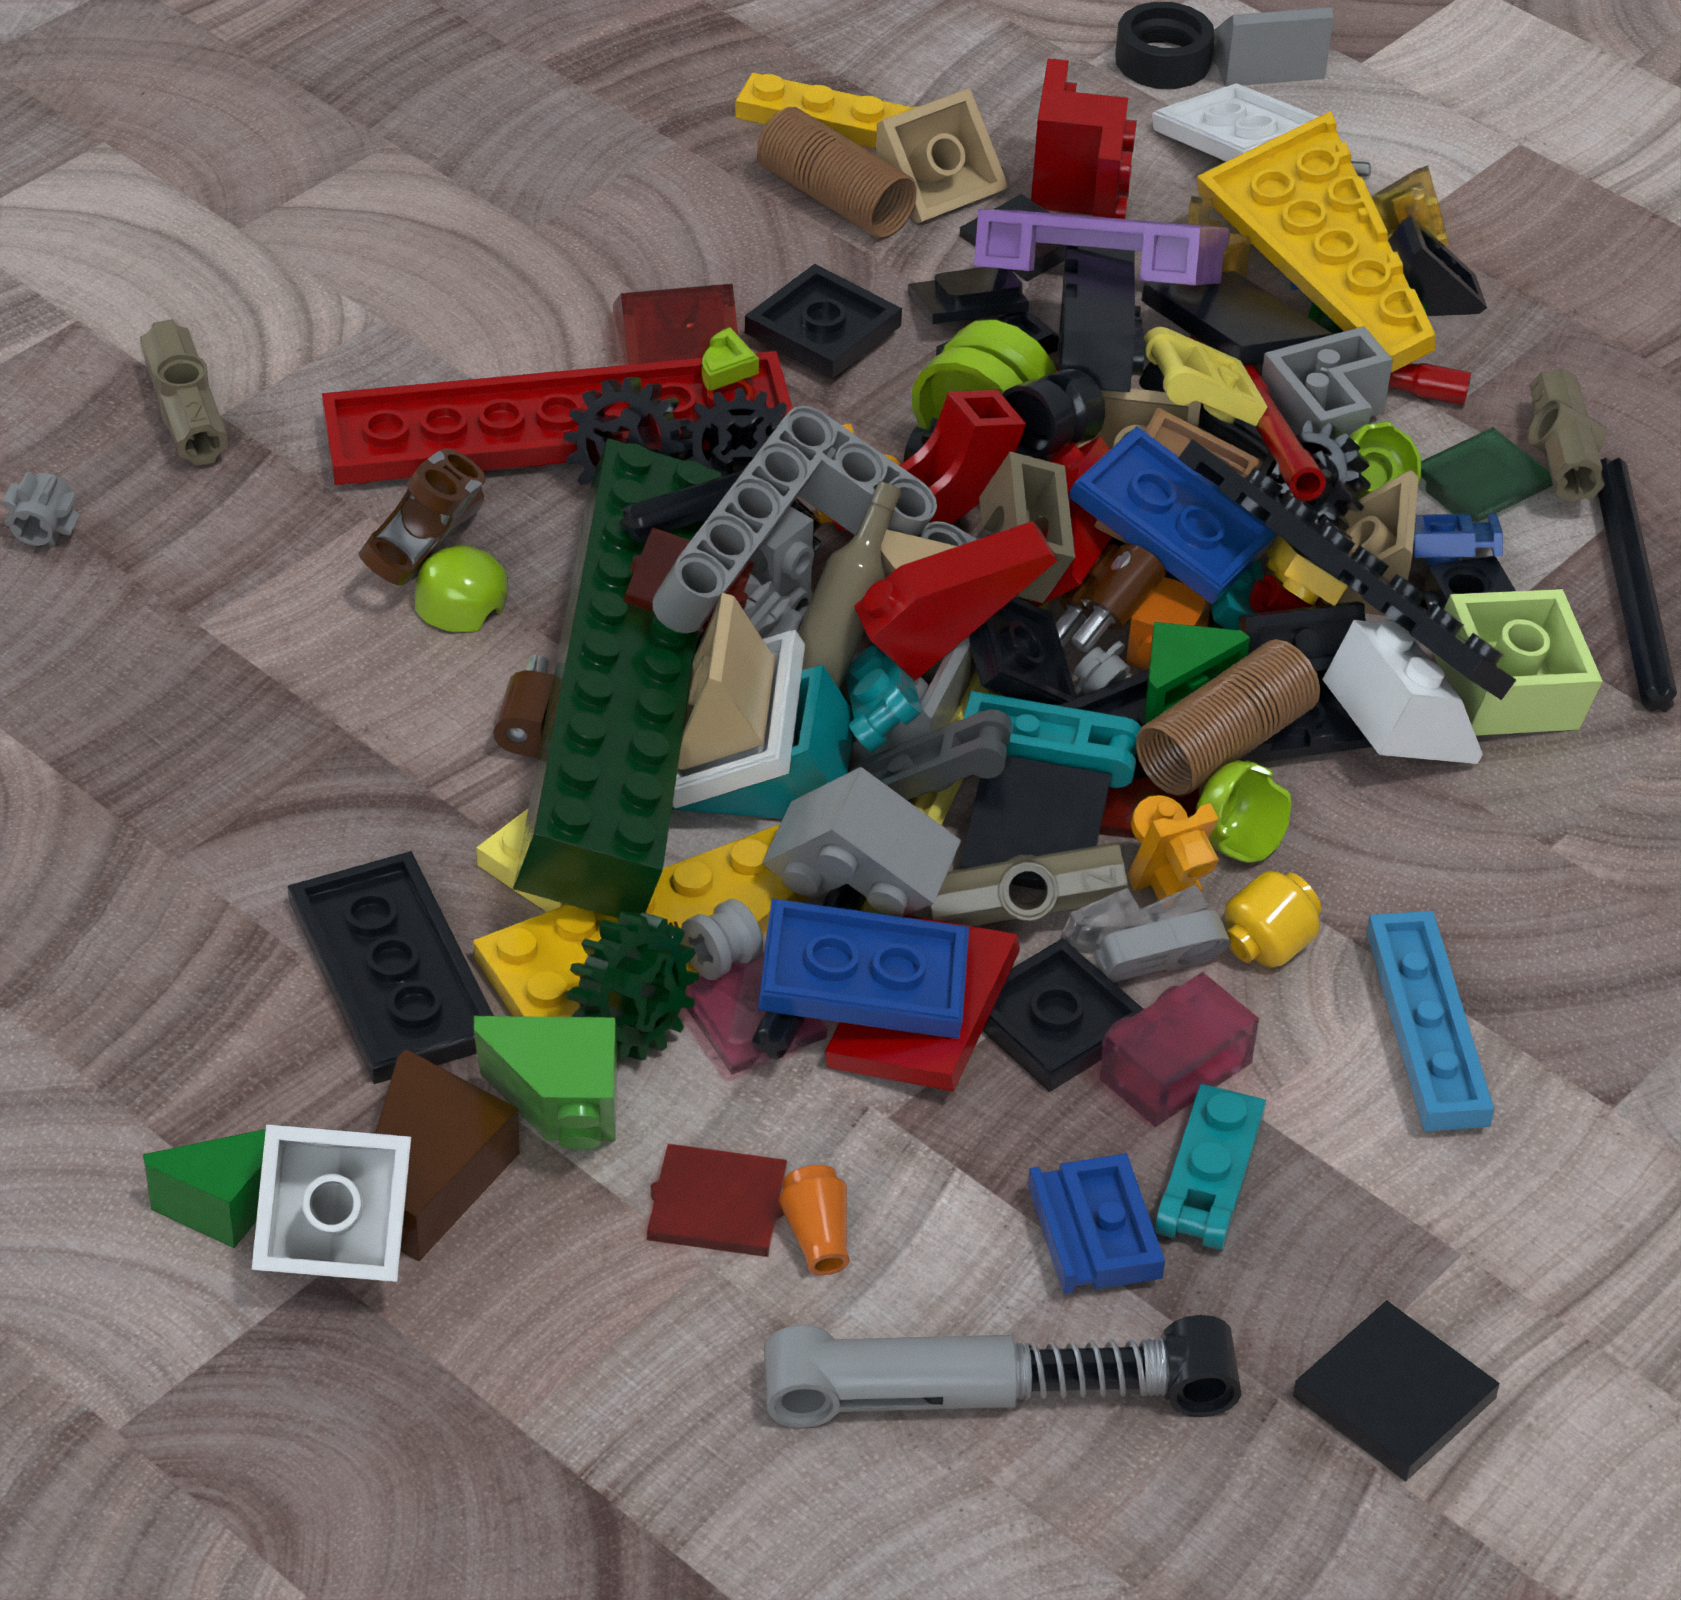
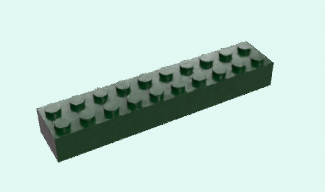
(612, 709)

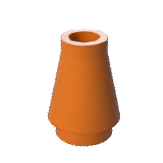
(817, 1213)

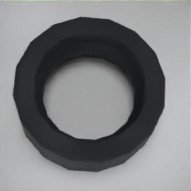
(1164, 66)

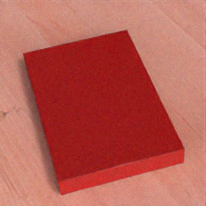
(930, 1058)

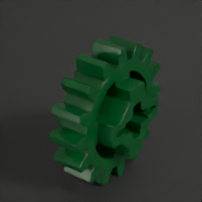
(637, 979)

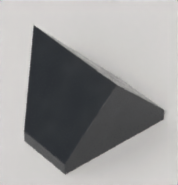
(1436, 272)

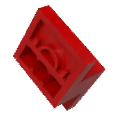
(1081, 149)

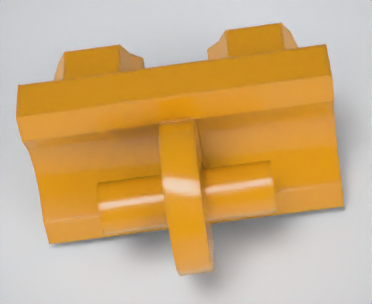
(1172, 847)

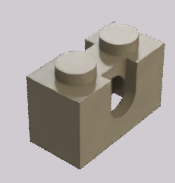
(1025, 492)

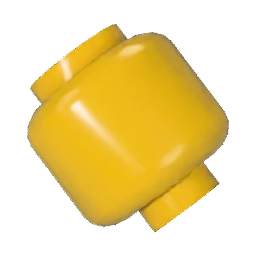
(1272, 918)

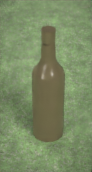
(831, 622)

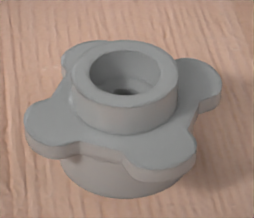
(1100, 669)

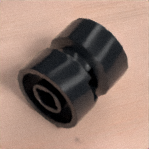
(1057, 411)

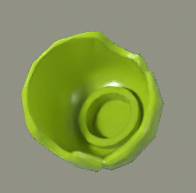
(1388, 454)
(460, 588)
(1249, 809)

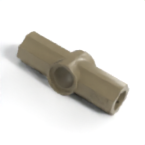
(183, 393)
(1566, 435)
(1071, 882)

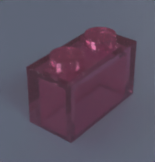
(1175, 1044)

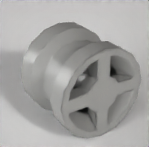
(723, 939)

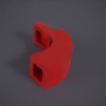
(965, 450)

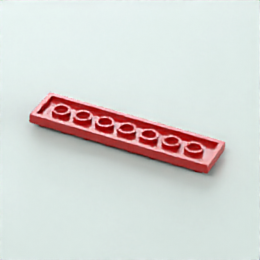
(503, 418)

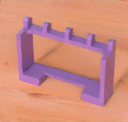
(1169, 250)

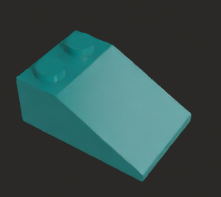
(817, 755)

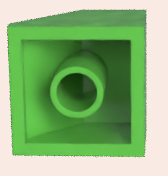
(554, 1073)

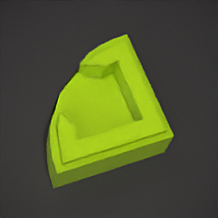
(727, 360)

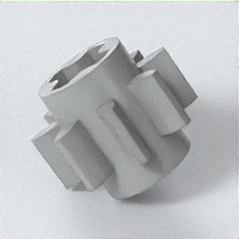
(40, 509)

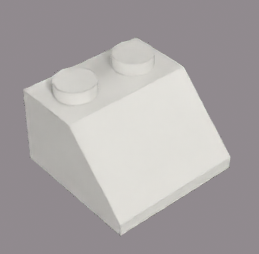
(1400, 696)
(331, 1203)

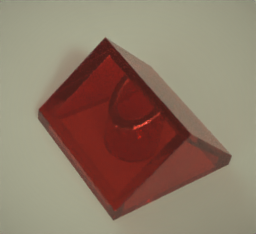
(672, 322)

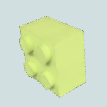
(1539, 650)

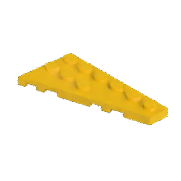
(1323, 233)
(534, 957)

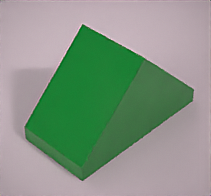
(1185, 660)
(209, 1184)

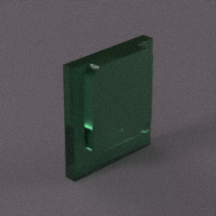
(1483, 475)

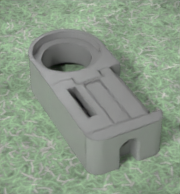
(1163, 945)

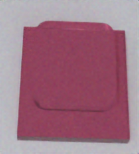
(729, 1016)

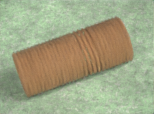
(836, 172)
(1227, 717)

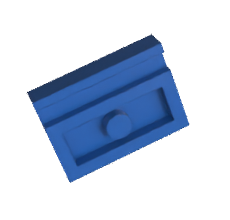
(1454, 536)
(1096, 1223)

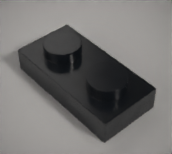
(1311, 629)

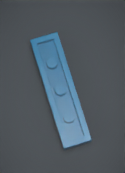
(1429, 1021)

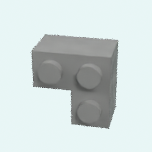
(1329, 380)
(864, 838)

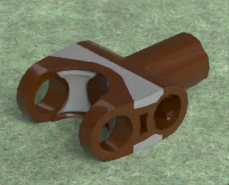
(437, 500)

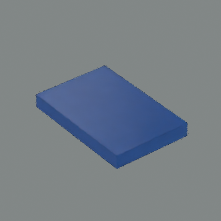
(1173, 514)
(864, 968)

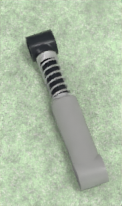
(818, 1376)

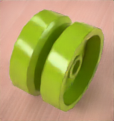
(977, 359)

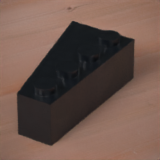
(1099, 317)

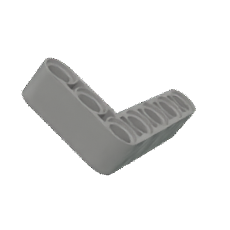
(803, 458)

